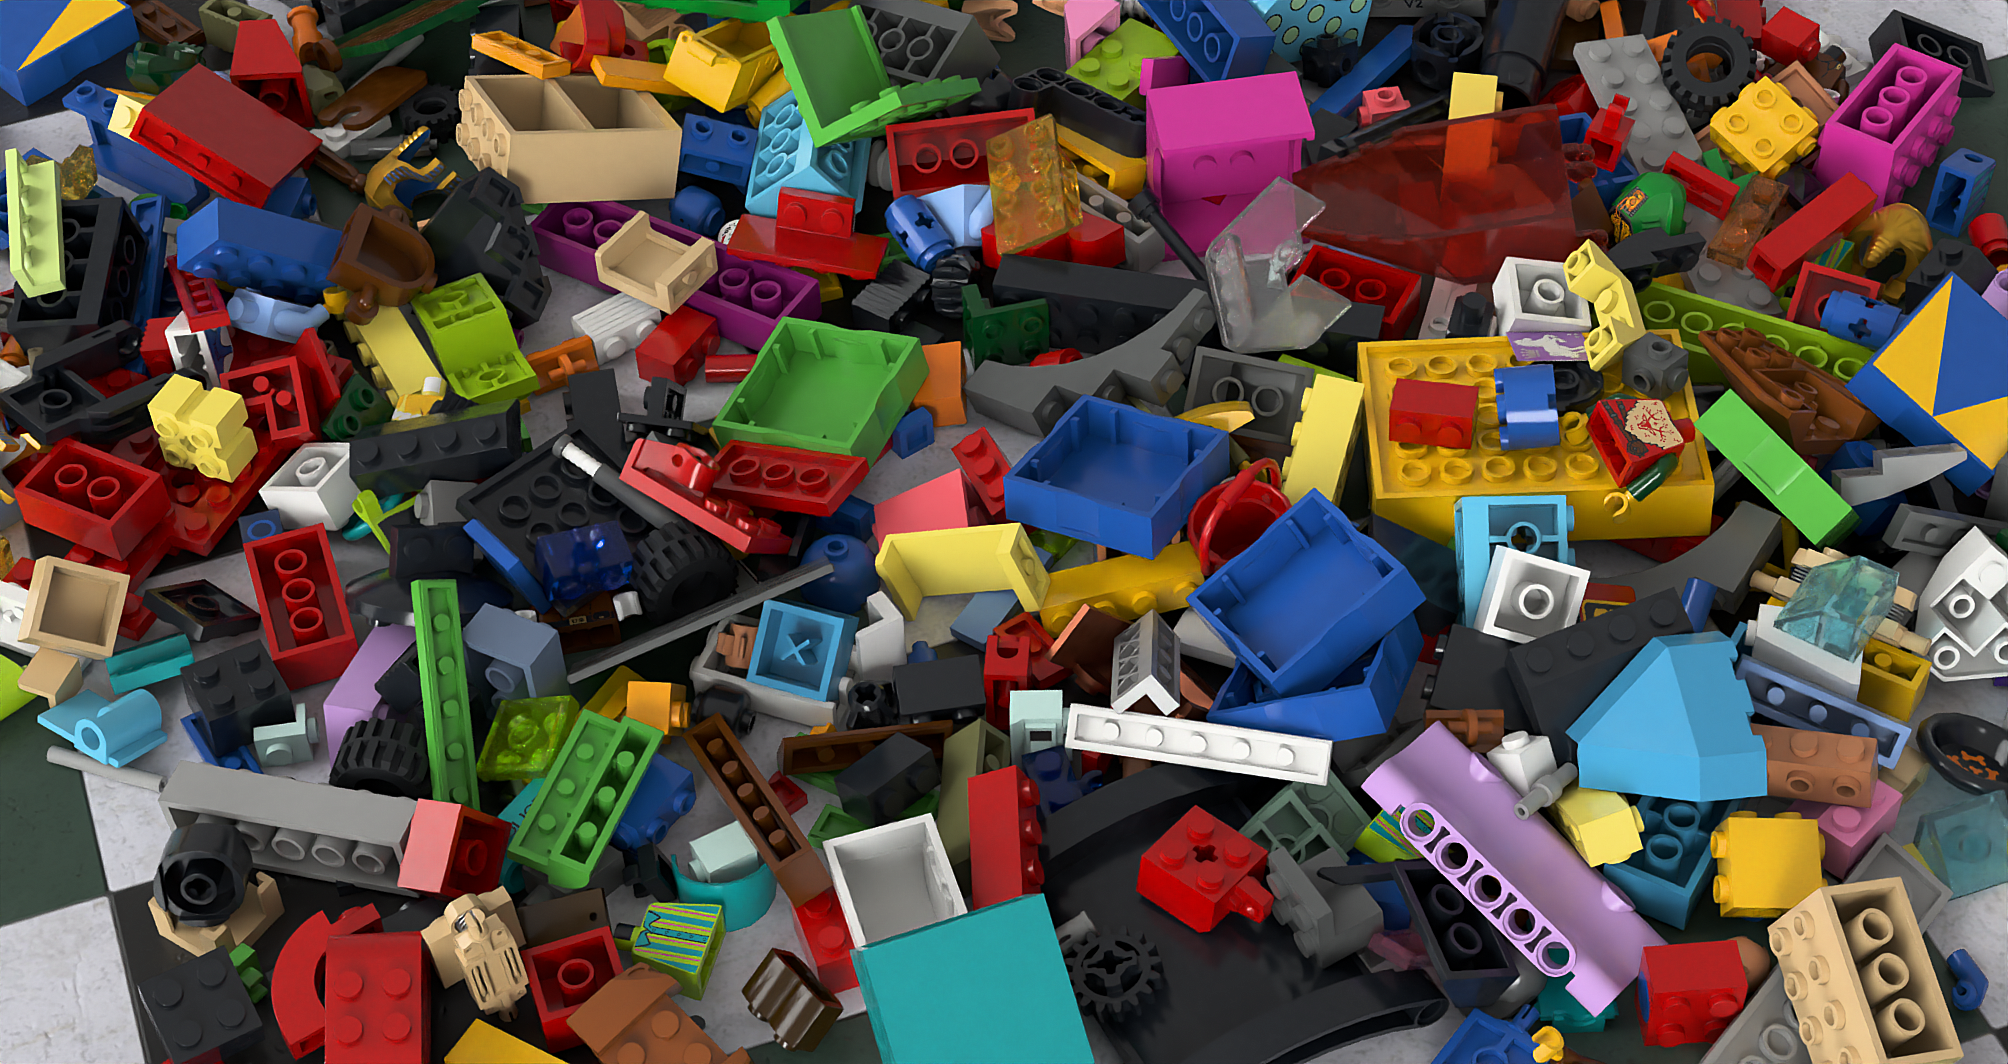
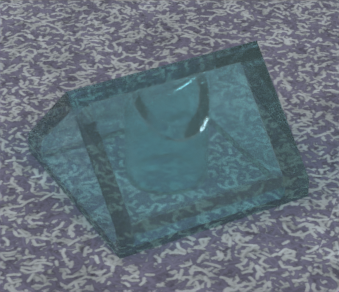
(1967, 843)

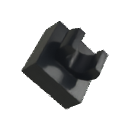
(651, 875)

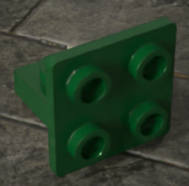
(357, 408)

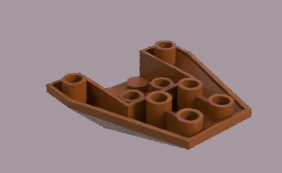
(1788, 393)

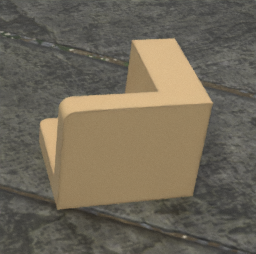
(52, 676)

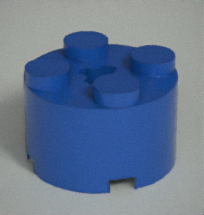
(1527, 407)

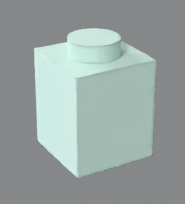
(723, 856)

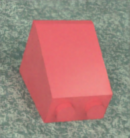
(935, 505)

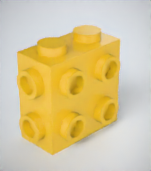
(1764, 129)
(1766, 863)

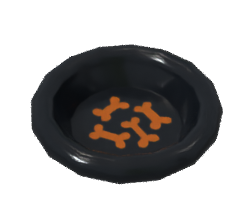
(1966, 751)

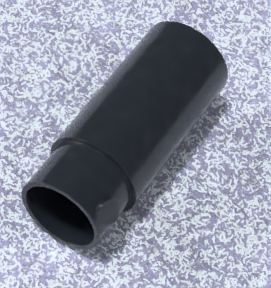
(1522, 48)

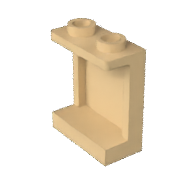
(654, 265)

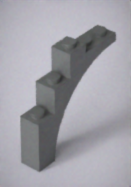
(1140, 368)
(1723, 560)

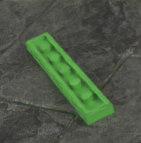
(445, 692)

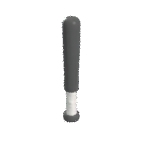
(608, 478)

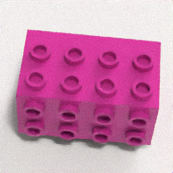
(1891, 124)

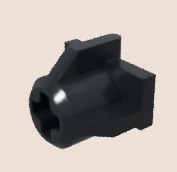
(872, 705)

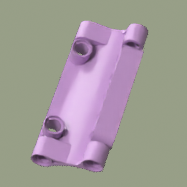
(1526, 856)

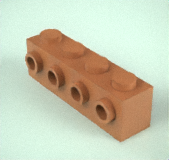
(1820, 765)

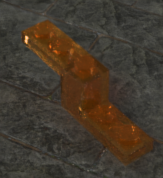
(1753, 216)

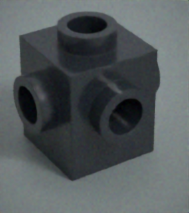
(1328, 58)

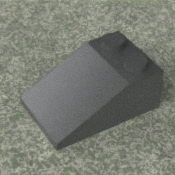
(1269, 386)

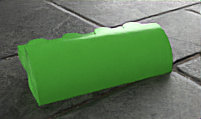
(584, 798)

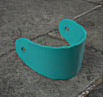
(741, 900)

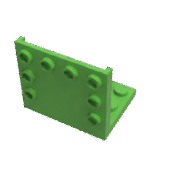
(843, 80)

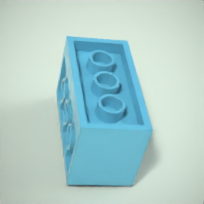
(789, 159)
(1493, 521)

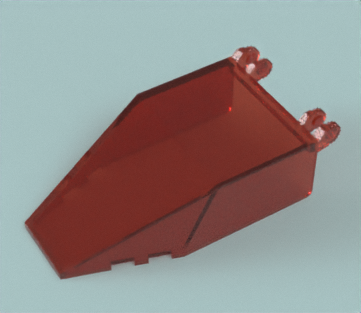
(1456, 195)

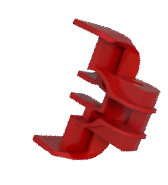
(603, 36)

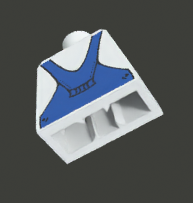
(200, 348)

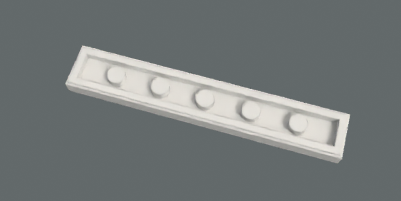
(1199, 744)

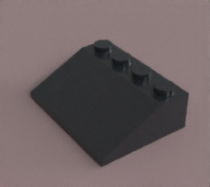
(1573, 666)

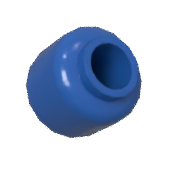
(697, 211)

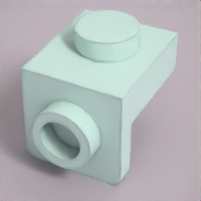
(289, 741)

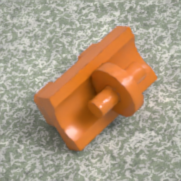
(555, 363)

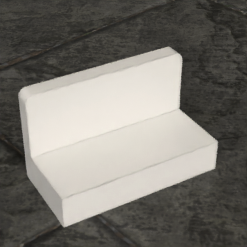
(882, 642)

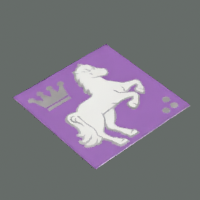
(1548, 346)

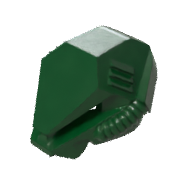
(157, 66)

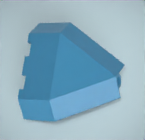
(1674, 725)

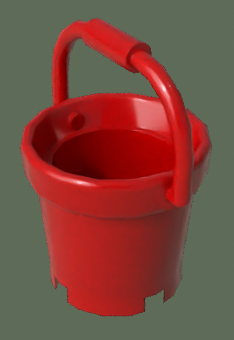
(1235, 515)

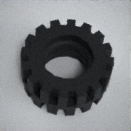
(435, 100)

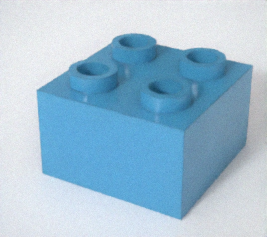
(802, 649)

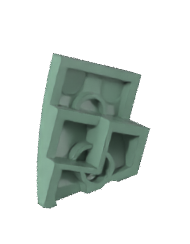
(1308, 820)

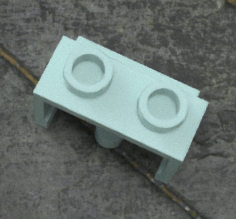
(1037, 712)

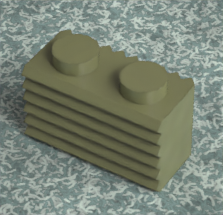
(222, 20)

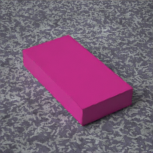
(1163, 72)

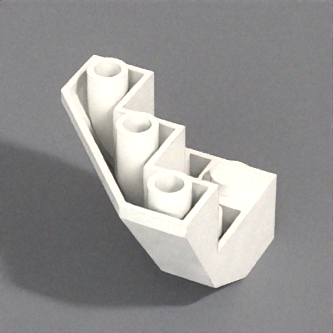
(1967, 611)

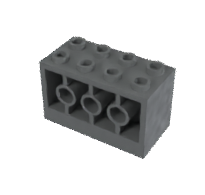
(928, 43)

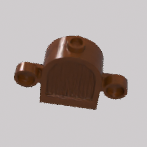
(381, 262)

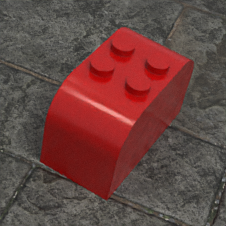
(377, 999)

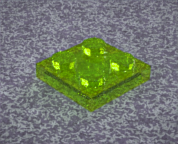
(526, 738)

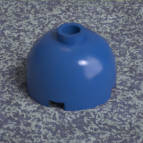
(852, 578)

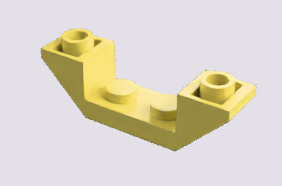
(1602, 283)

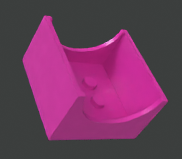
(1221, 142)

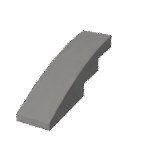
(1895, 471)

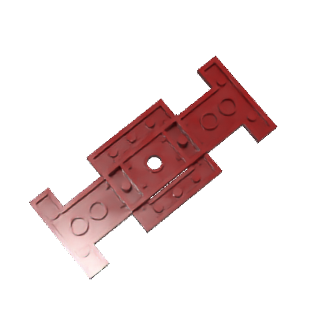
(198, 511)

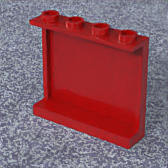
(224, 137)

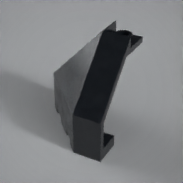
(487, 233)

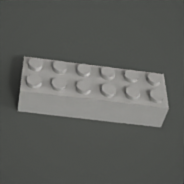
(297, 823)

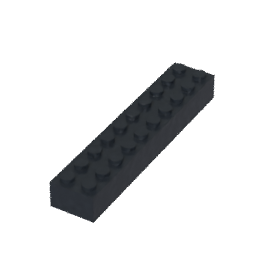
(1107, 306)

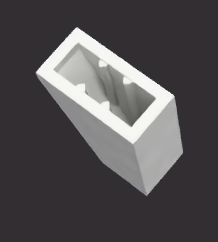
(1800, 657)

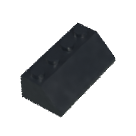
(437, 446)

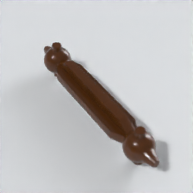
(341, 170)

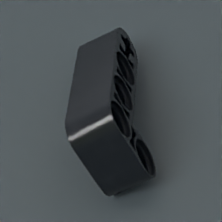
(1081, 109)

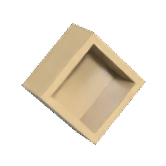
(73, 608)

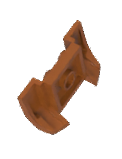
(640, 1023)

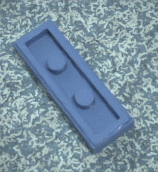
(990, 610)

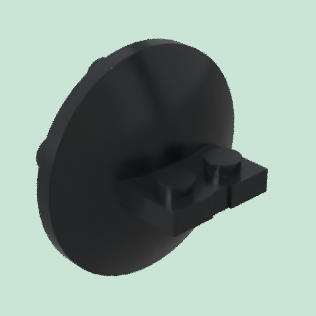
(424, 554)

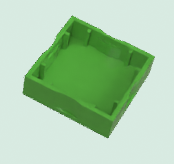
(825, 389)
(1778, 471)

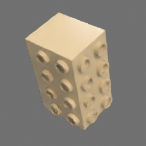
(1863, 978)

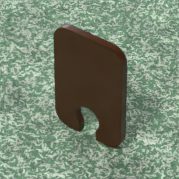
(374, 97)

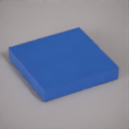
(507, 565)

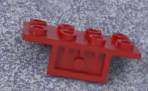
(810, 233)

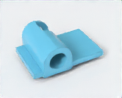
(107, 729)

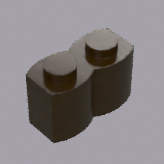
(791, 1001)

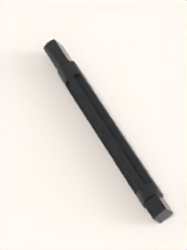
(1424, 112)

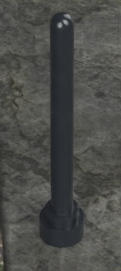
(1147, 207)

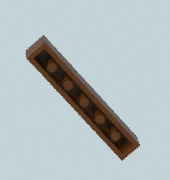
(758, 810)

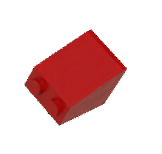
(270, 70)

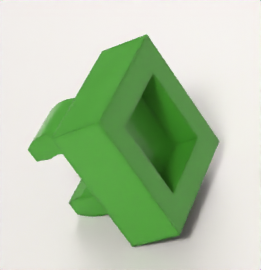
(249, 970)

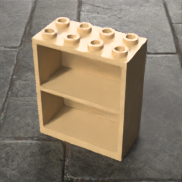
(570, 137)

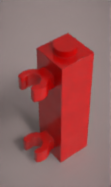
(1811, 231)

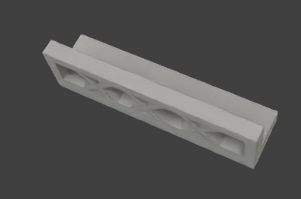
(1146, 663)

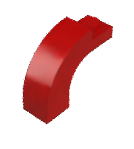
(301, 971)

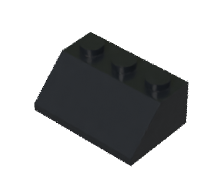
(1457, 936)

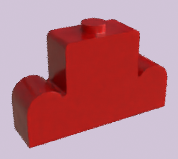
(1091, 243)

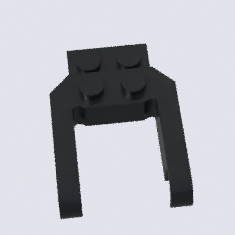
(63, 404)

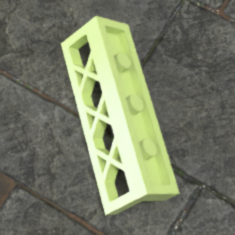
(35, 225)

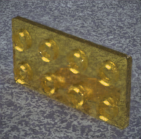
(1031, 186)

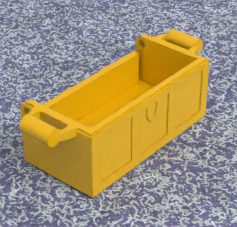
(724, 62)

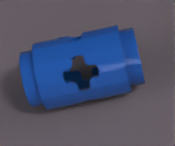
(911, 226)
(1846, 314)

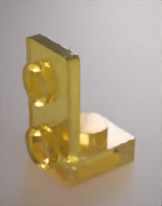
(77, 172)

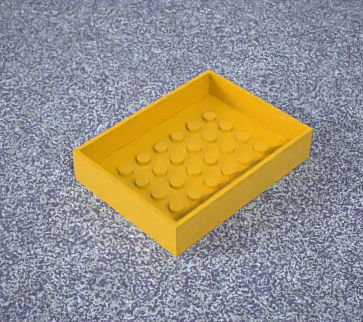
(1423, 482)

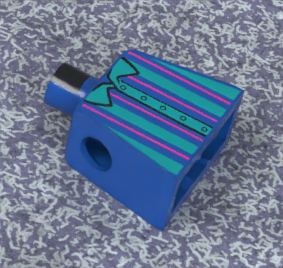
(1962, 178)

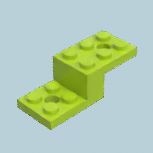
(475, 342)

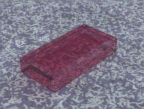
(1401, 948)

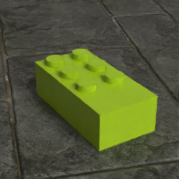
(1117, 61)

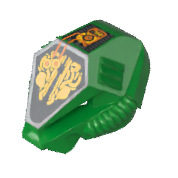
(1649, 203)

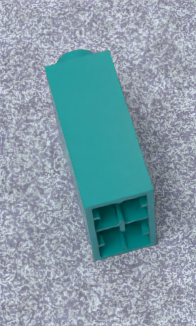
(974, 990)

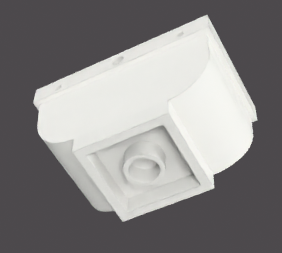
(893, 879)

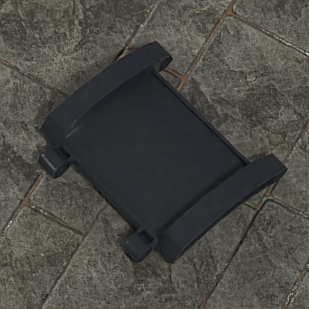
(1225, 991)

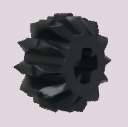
(947, 281)

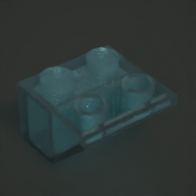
(1840, 605)

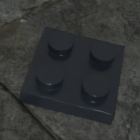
(201, 610)

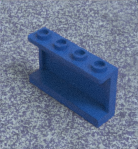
(127, 160)

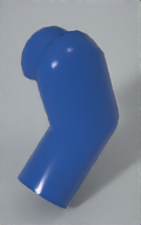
(1972, 982)

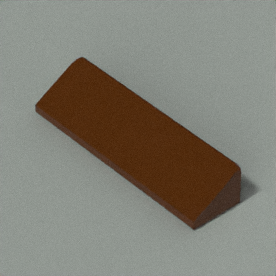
(845, 748)

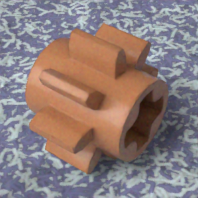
(737, 644)

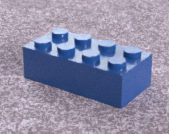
(257, 250)

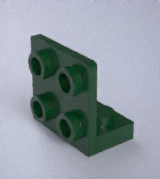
(1004, 333)

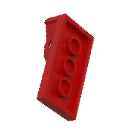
(786, 478)
(684, 485)

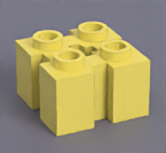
(203, 428)

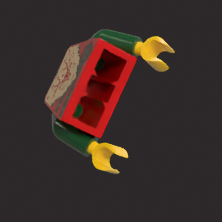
(1635, 442)

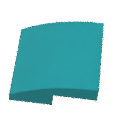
(149, 662)

